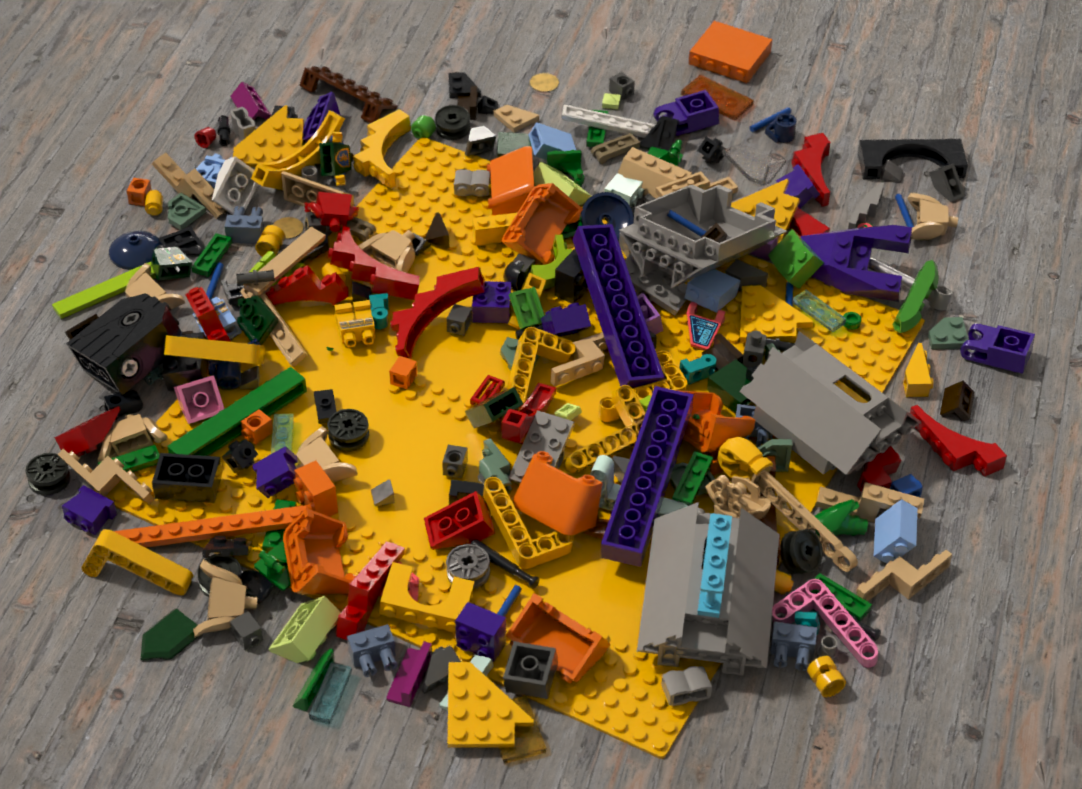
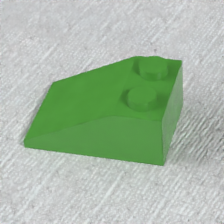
(795, 259)

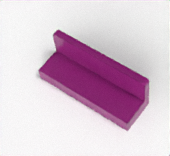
(248, 98)
(410, 675)

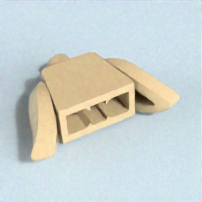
(931, 217)
(391, 249)
(142, 283)
(130, 435)
(316, 449)
(226, 599)

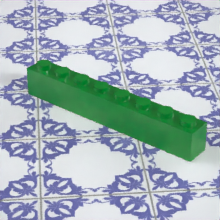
(227, 423)

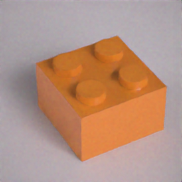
(315, 489)

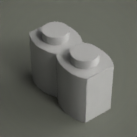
(242, 123)
(472, 183)
(686, 685)

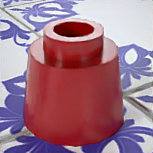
(205, 137)

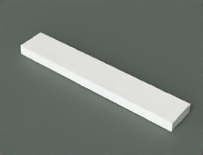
(606, 121)

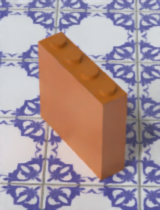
(730, 51)

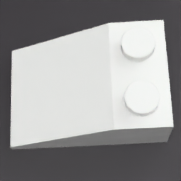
(234, 185)

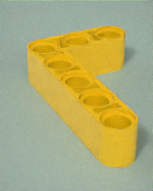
(534, 343)
(214, 350)
(672, 380)
(615, 439)
(517, 530)
(137, 560)

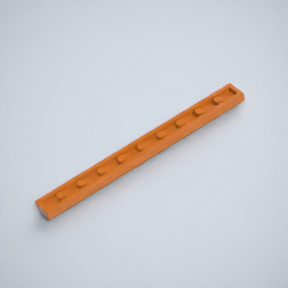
(211, 527)

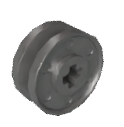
(468, 563)

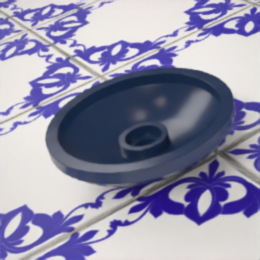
(607, 207)
(133, 249)

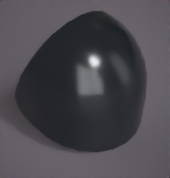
(512, 273)
(256, 584)

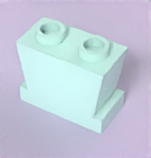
(627, 188)

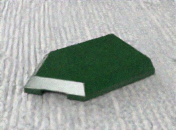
(256, 318)
(168, 636)

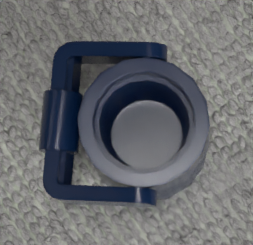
(784, 128)
(226, 373)

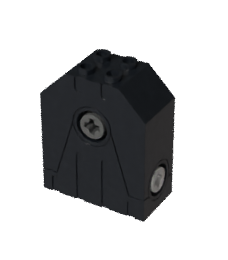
(125, 341)

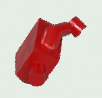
(333, 209)

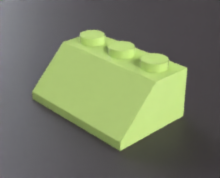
(546, 174)
(306, 630)

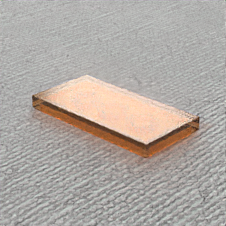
(729, 101)

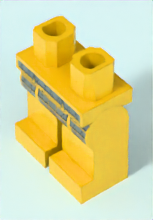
(356, 329)

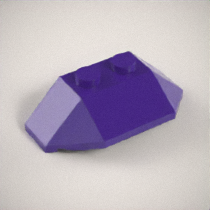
(318, 114)

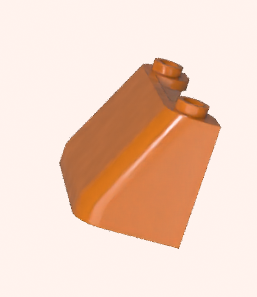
(510, 181)
(539, 220)
(712, 427)
(558, 498)
(314, 554)
(548, 627)

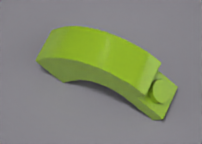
(548, 271)

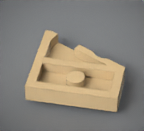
(515, 118)

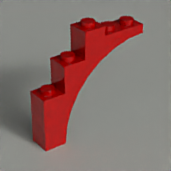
(364, 268)
(428, 305)

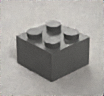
(530, 670)

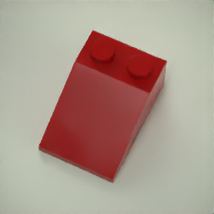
(87, 434)
(459, 523)

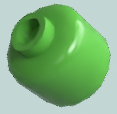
(423, 127)

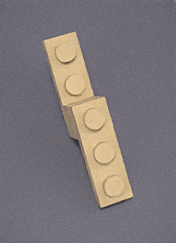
(697, 179)
(190, 185)
(587, 360)
(107, 475)
(870, 500)
(904, 576)

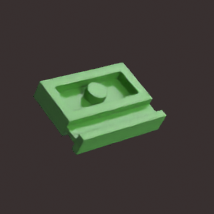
(527, 307)

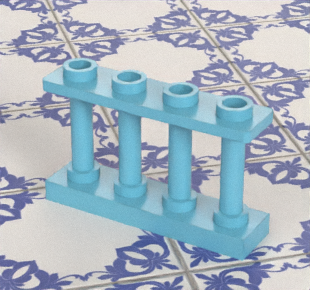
(714, 565)

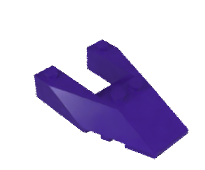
(848, 256)

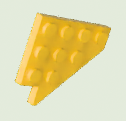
(272, 140)
(775, 197)
(769, 315)
(479, 710)

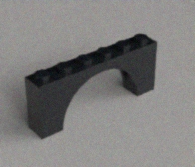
(943, 152)

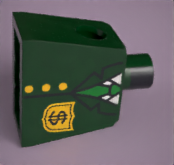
(170, 263)

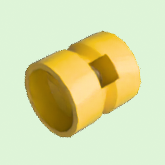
(270, 240)
(826, 676)

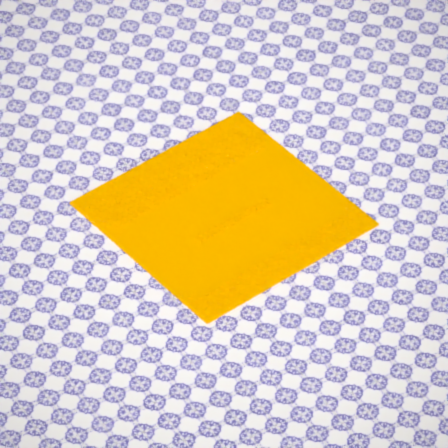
(417, 424)

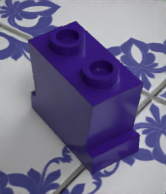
(799, 186)
(275, 472)
(89, 510)

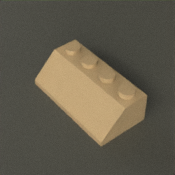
(650, 170)
(301, 190)

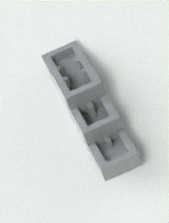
(867, 207)

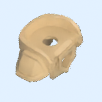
(731, 497)

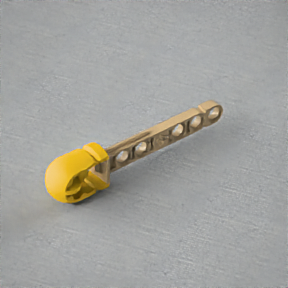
(745, 460)

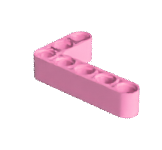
(831, 617)

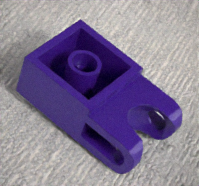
(692, 111)
(999, 347)

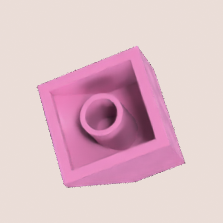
(199, 399)

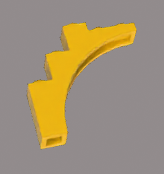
(374, 147)
(270, 174)

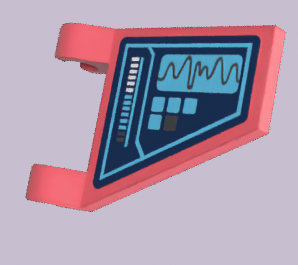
(703, 329)

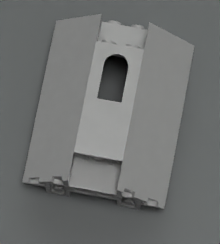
(674, 249)
(827, 426)
(673, 592)

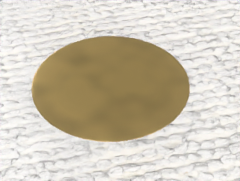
(544, 82)
(291, 226)

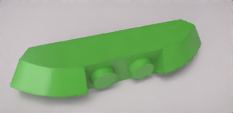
(924, 283)

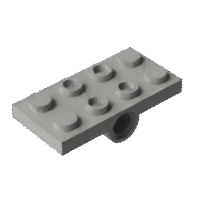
(657, 287)
(545, 434)

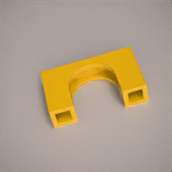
(399, 604)

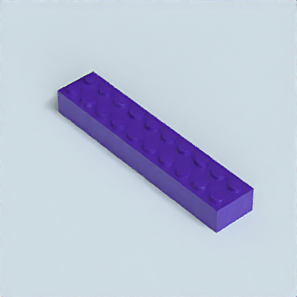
(617, 306)
(647, 477)

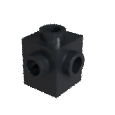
(711, 150)
(240, 455)

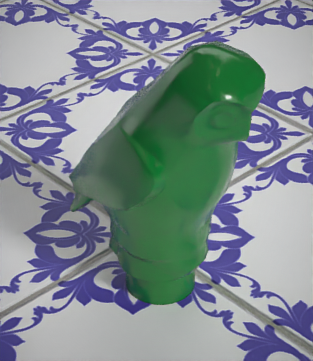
(841, 521)

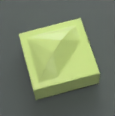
(611, 101)
(568, 411)

